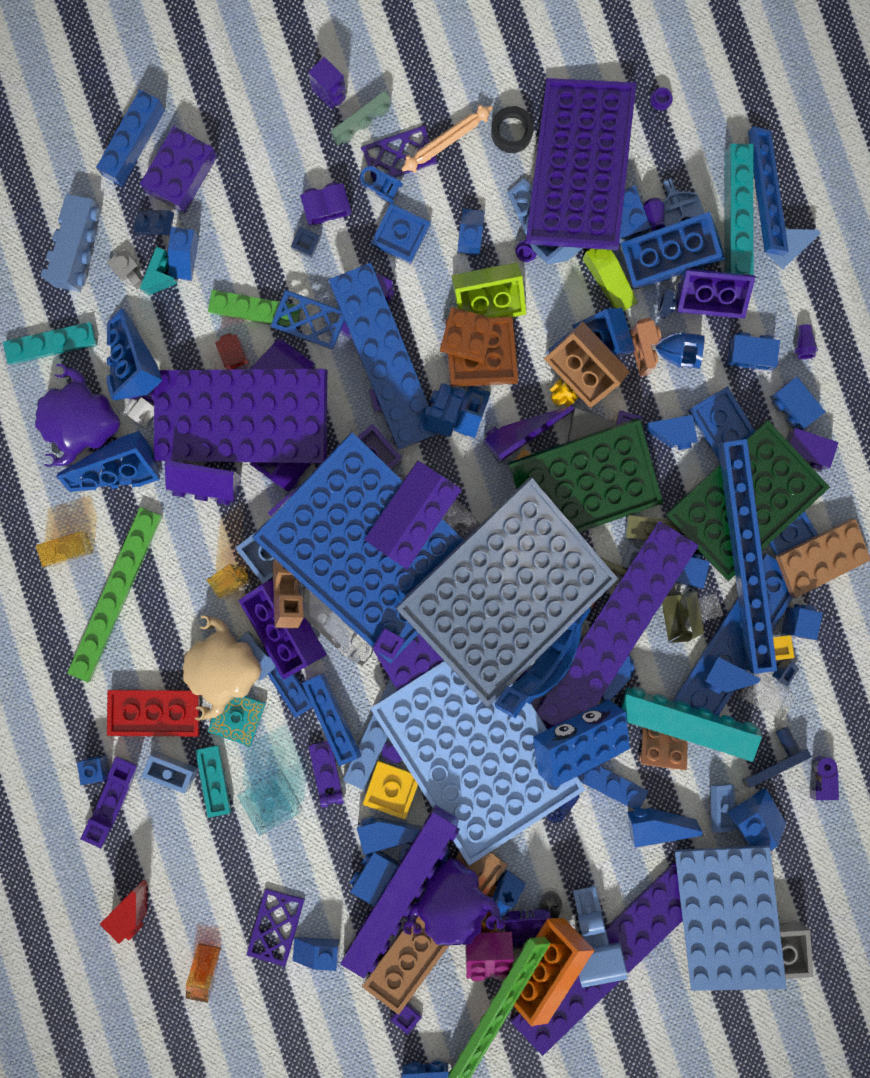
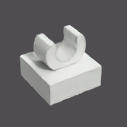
(141, 411)

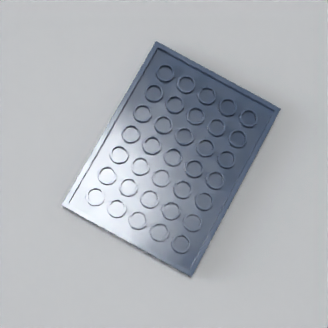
(507, 592)

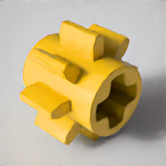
(562, 394)

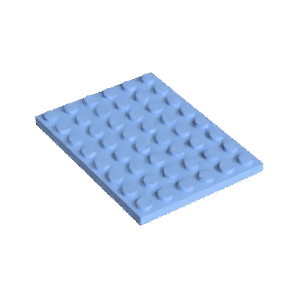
(471, 759)

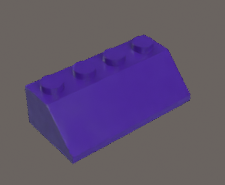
(412, 514)

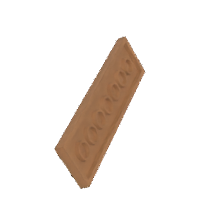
(415, 955)

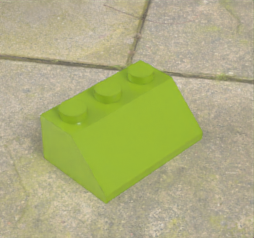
(491, 291)

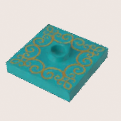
(239, 720)

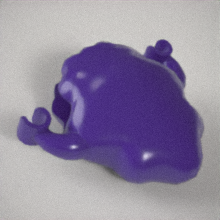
(74, 418)
(453, 906)

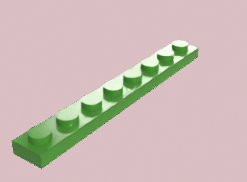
(114, 594)
(500, 1007)

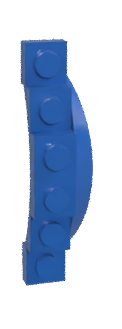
(545, 672)

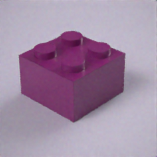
(489, 956)

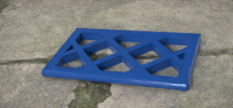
(304, 301)

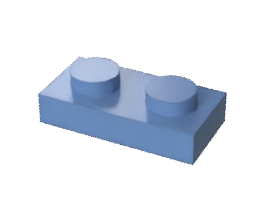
(721, 802)

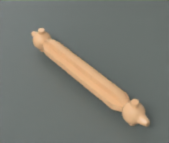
(446, 138)

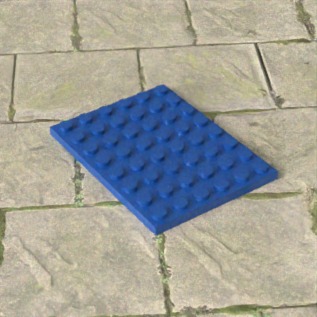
(323, 545)

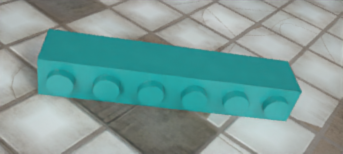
(738, 209)
(691, 724)

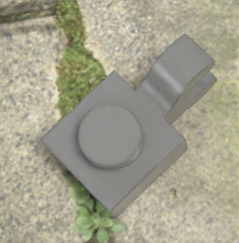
(125, 268)

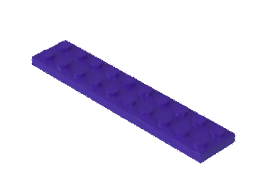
(619, 624)
(639, 930)

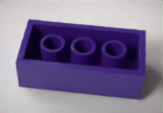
(287, 647)

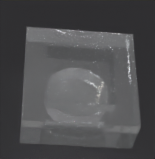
(710, 607)

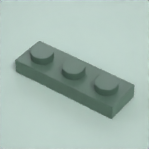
(361, 119)

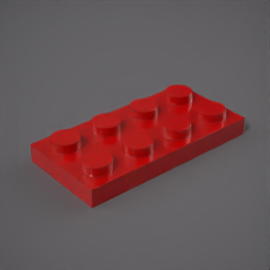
(153, 713)

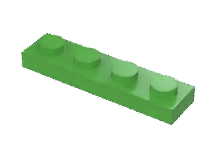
(248, 308)

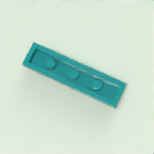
(50, 343)

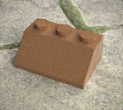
(587, 365)

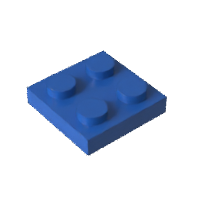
(400, 233)

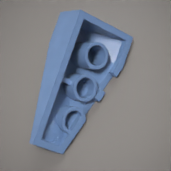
(520, 198)

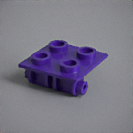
(524, 928)

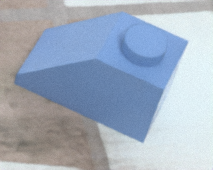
(797, 241)

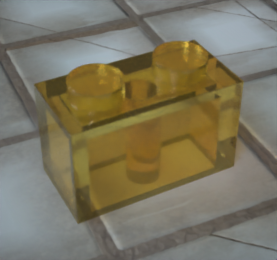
(64, 549)
(228, 580)

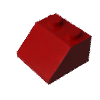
(128, 915)

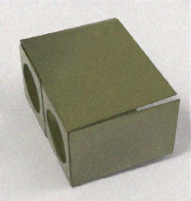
(675, 622)

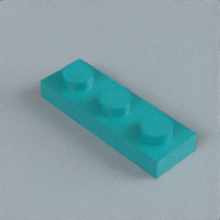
(213, 781)

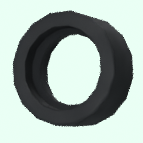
(512, 112)

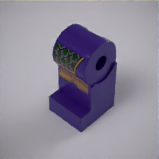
(826, 779)

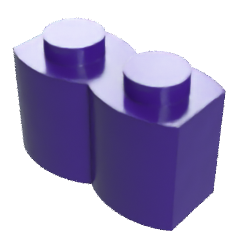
(325, 203)

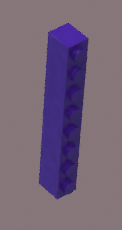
(401, 889)

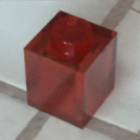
(231, 351)

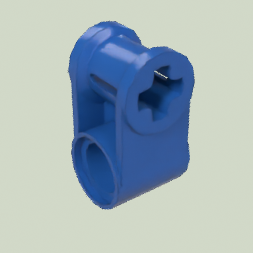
(381, 184)
(508, 892)

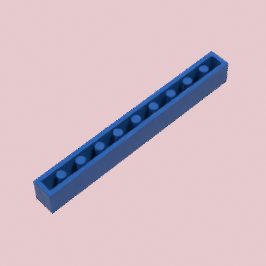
(747, 556)

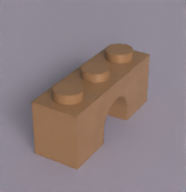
(287, 601)

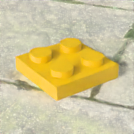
(391, 790)

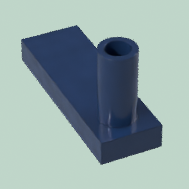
(794, 757)

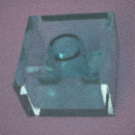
(270, 802)

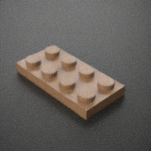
(823, 558)

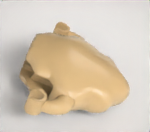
(219, 668)

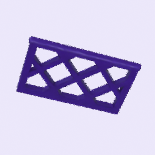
(404, 136)
(257, 934)

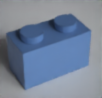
(169, 772)

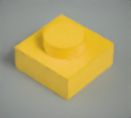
(783, 647)

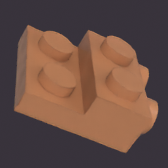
(645, 339)

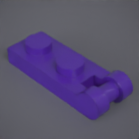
(326, 773)

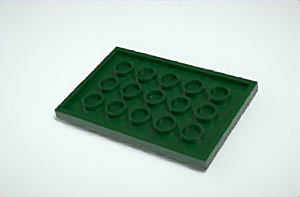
(595, 475)
(782, 492)

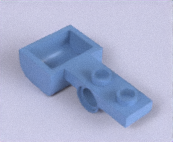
(607, 960)

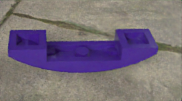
(110, 802)

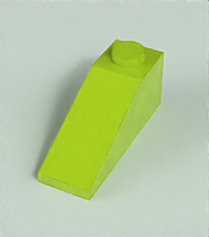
(610, 277)

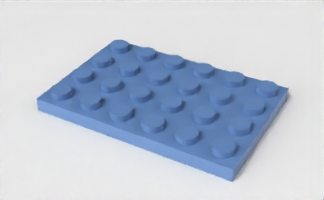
(730, 918)

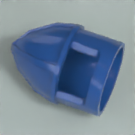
(682, 349)

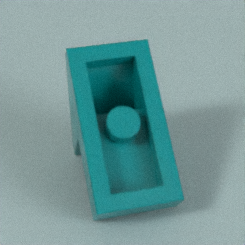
(154, 278)

